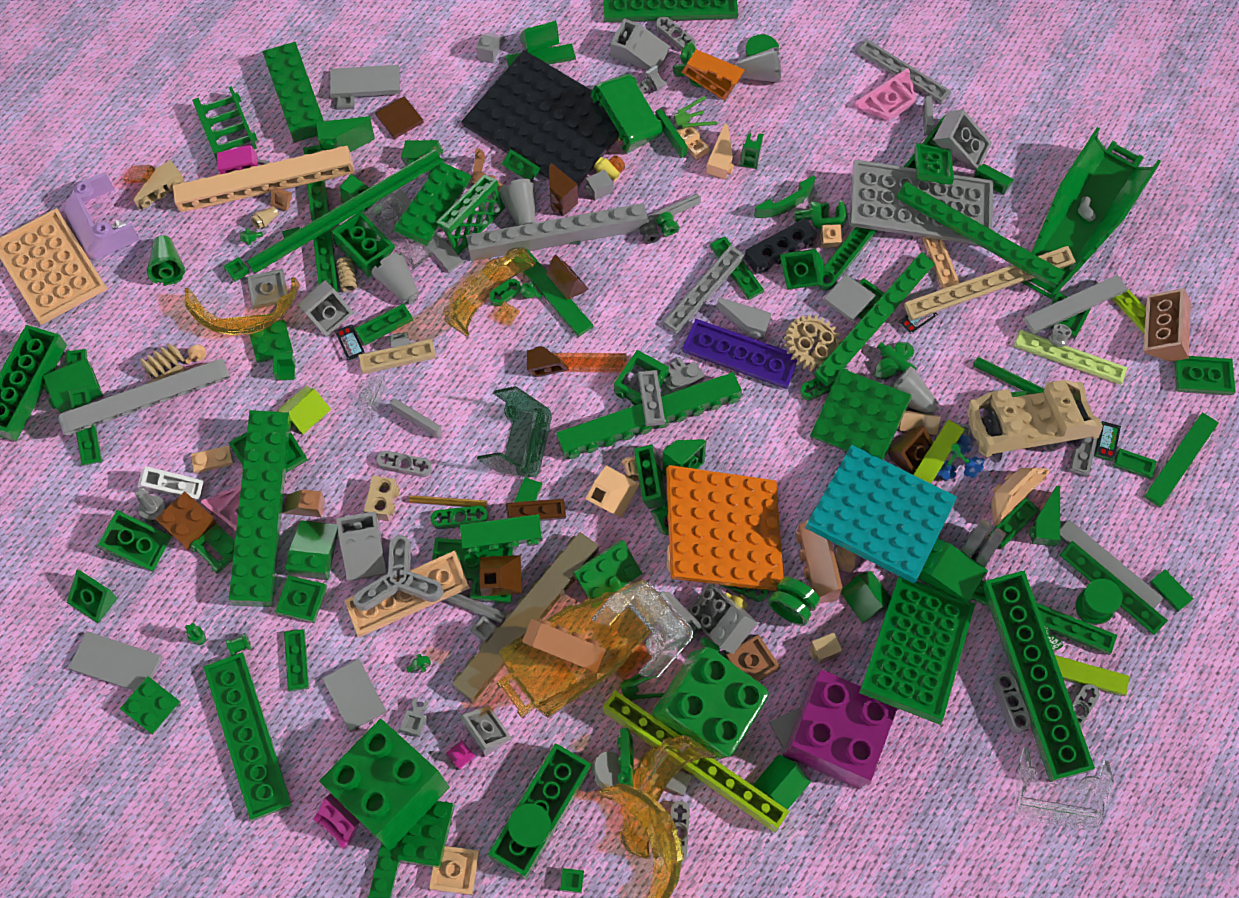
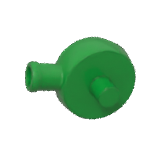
(249, 236)
(529, 291)
(419, 663)

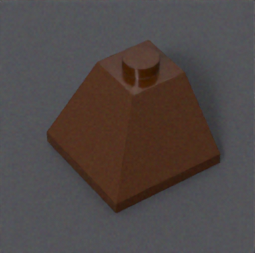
(910, 449)

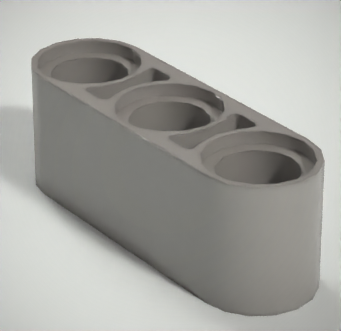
(1011, 692)

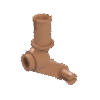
(478, 166)

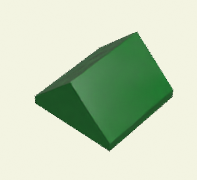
(540, 36)
(802, 268)
(90, 596)
(866, 596)
(782, 781)

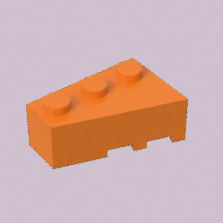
(713, 73)

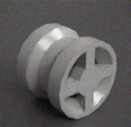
(1060, 335)

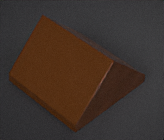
(565, 278)

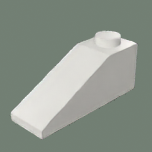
(169, 483)

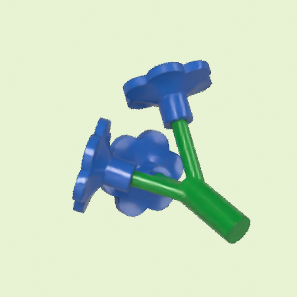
(972, 466)

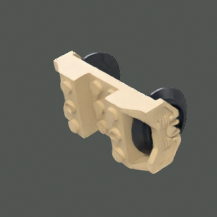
(1033, 419)

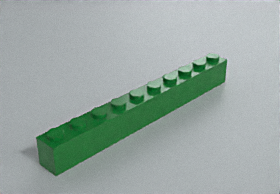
(631, 421)

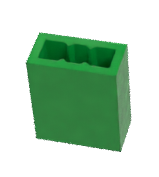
(69, 378)

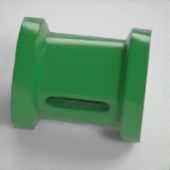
(238, 644)

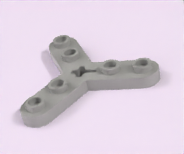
(409, 583)

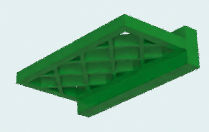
(466, 207)

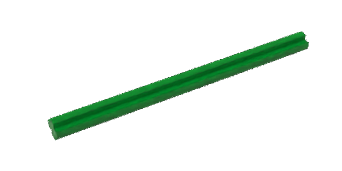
(344, 211)

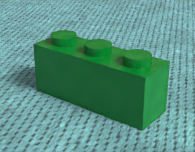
(650, 476)

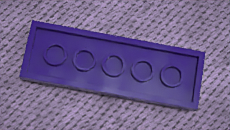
(740, 353)

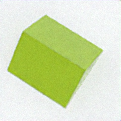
(305, 408)

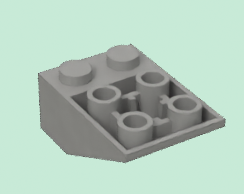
(638, 46)
(361, 546)
(722, 618)

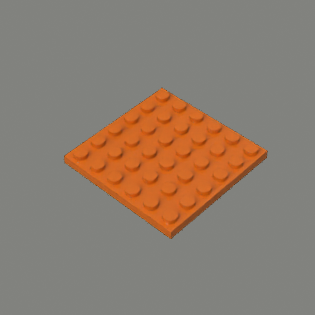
(723, 529)

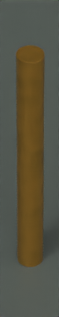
(447, 501)

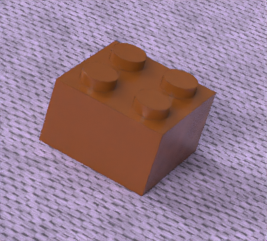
(185, 520)

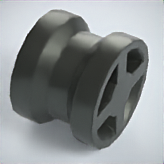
(649, 233)

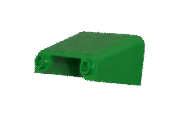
(628, 111)

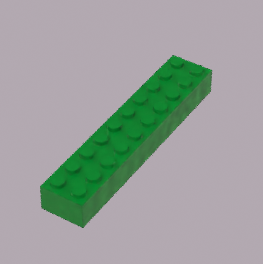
(260, 509)
(1038, 676)

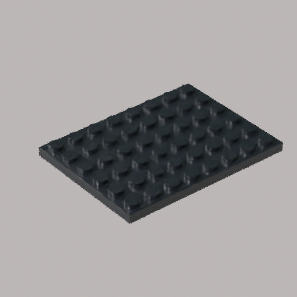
(544, 118)

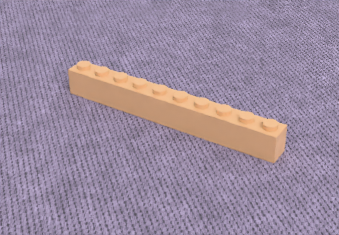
(263, 179)

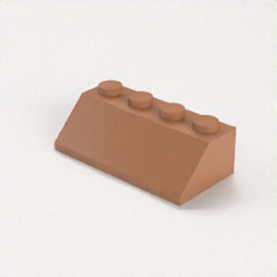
(1168, 325)
(819, 563)

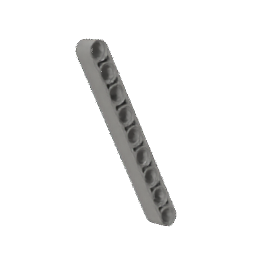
(143, 397)

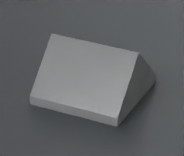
(485, 729)

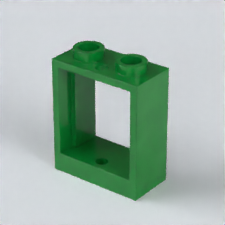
(645, 362)

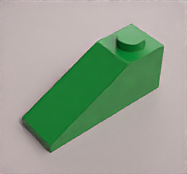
(1047, 524)

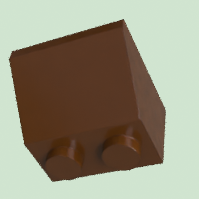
(562, 191)

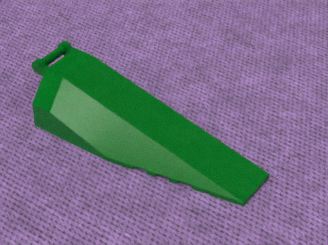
(1113, 190)

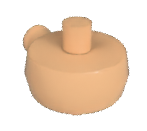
(196, 353)

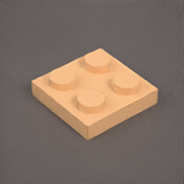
(456, 871)

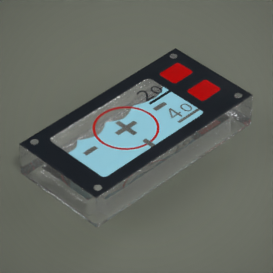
(912, 327)
(350, 343)

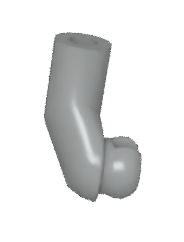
(1085, 211)

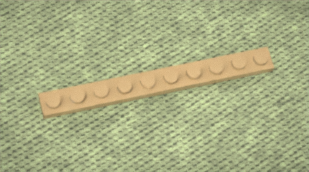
(980, 286)

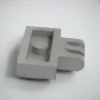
(682, 375)

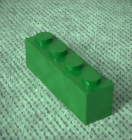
(501, 533)

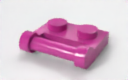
(337, 820)

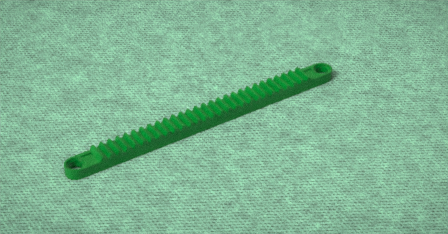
(860, 236)

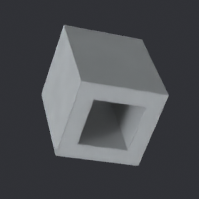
(599, 185)

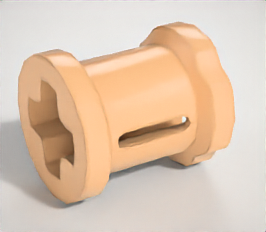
(630, 468)

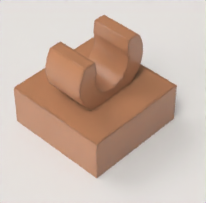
(280, 198)

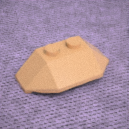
(1014, 490)

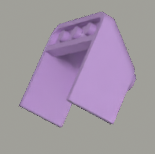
(99, 238)

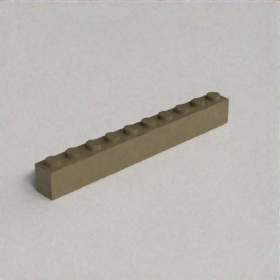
(534, 605)

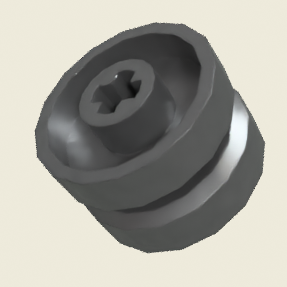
(981, 543)

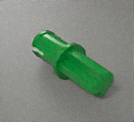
(195, 634)

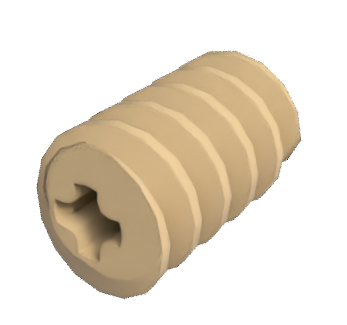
(161, 360)

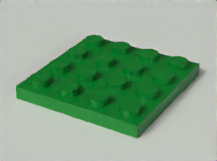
(860, 414)

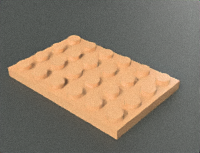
(49, 266)

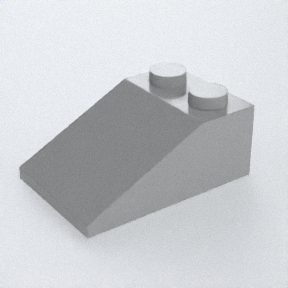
(963, 138)

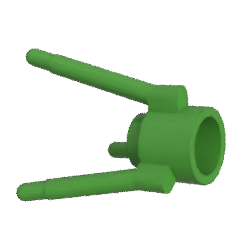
(683, 117)

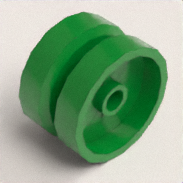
(794, 601)

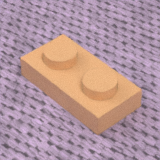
(212, 459)

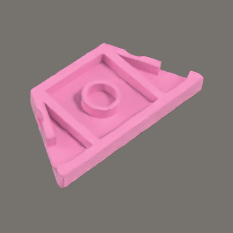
(889, 98)
(225, 506)

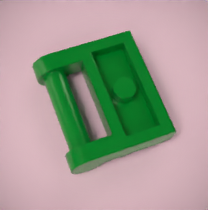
(220, 542)

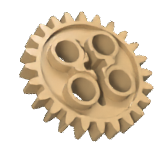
(798, 335)

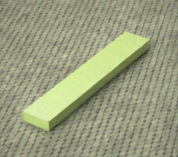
(1071, 357)

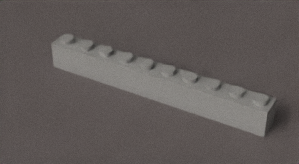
(557, 231)

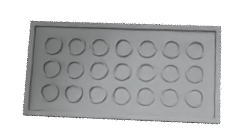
(877, 208)

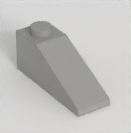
(748, 319)

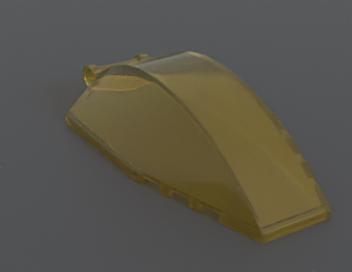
(555, 682)

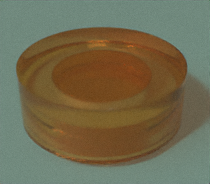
(618, 163)

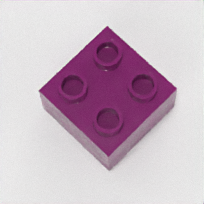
(840, 730)

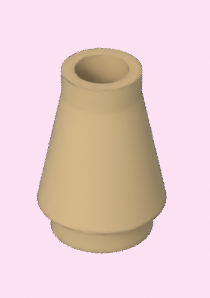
(264, 217)

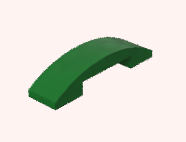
(769, 209)

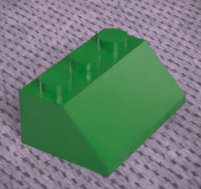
(362, 242)

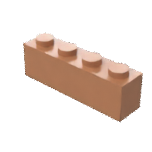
(563, 645)

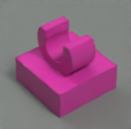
(460, 754)

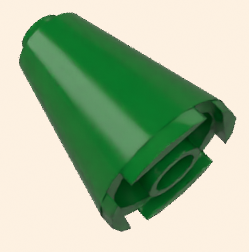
(164, 262)

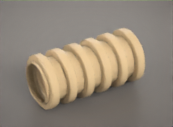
(346, 274)

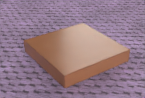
(754, 658)

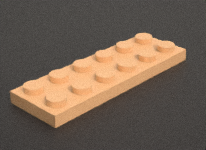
(445, 570)

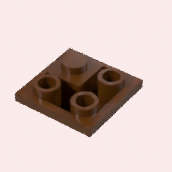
(500, 575)

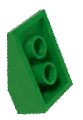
(345, 132)
(133, 541)
(312, 550)
(952, 571)

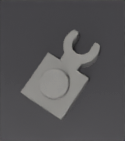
(414, 720)

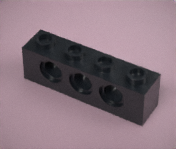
(785, 238)

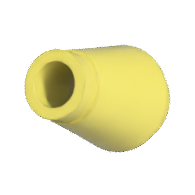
(604, 164)

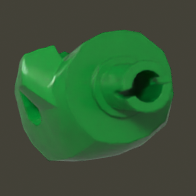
(820, 215)

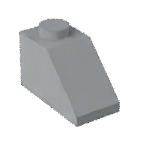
(489, 46)

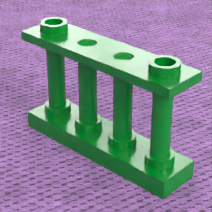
(213, 135)

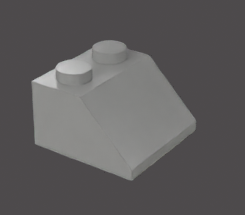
(325, 308)

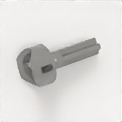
(652, 80)
(150, 505)

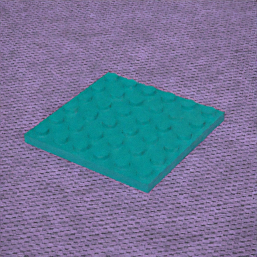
(881, 513)

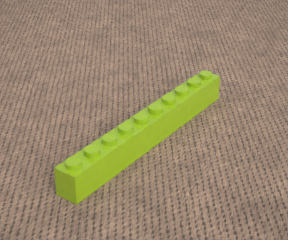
(705, 769)

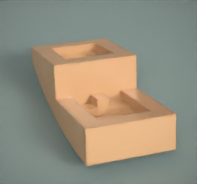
(695, 145)

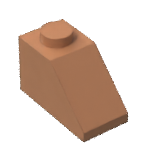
(304, 503)

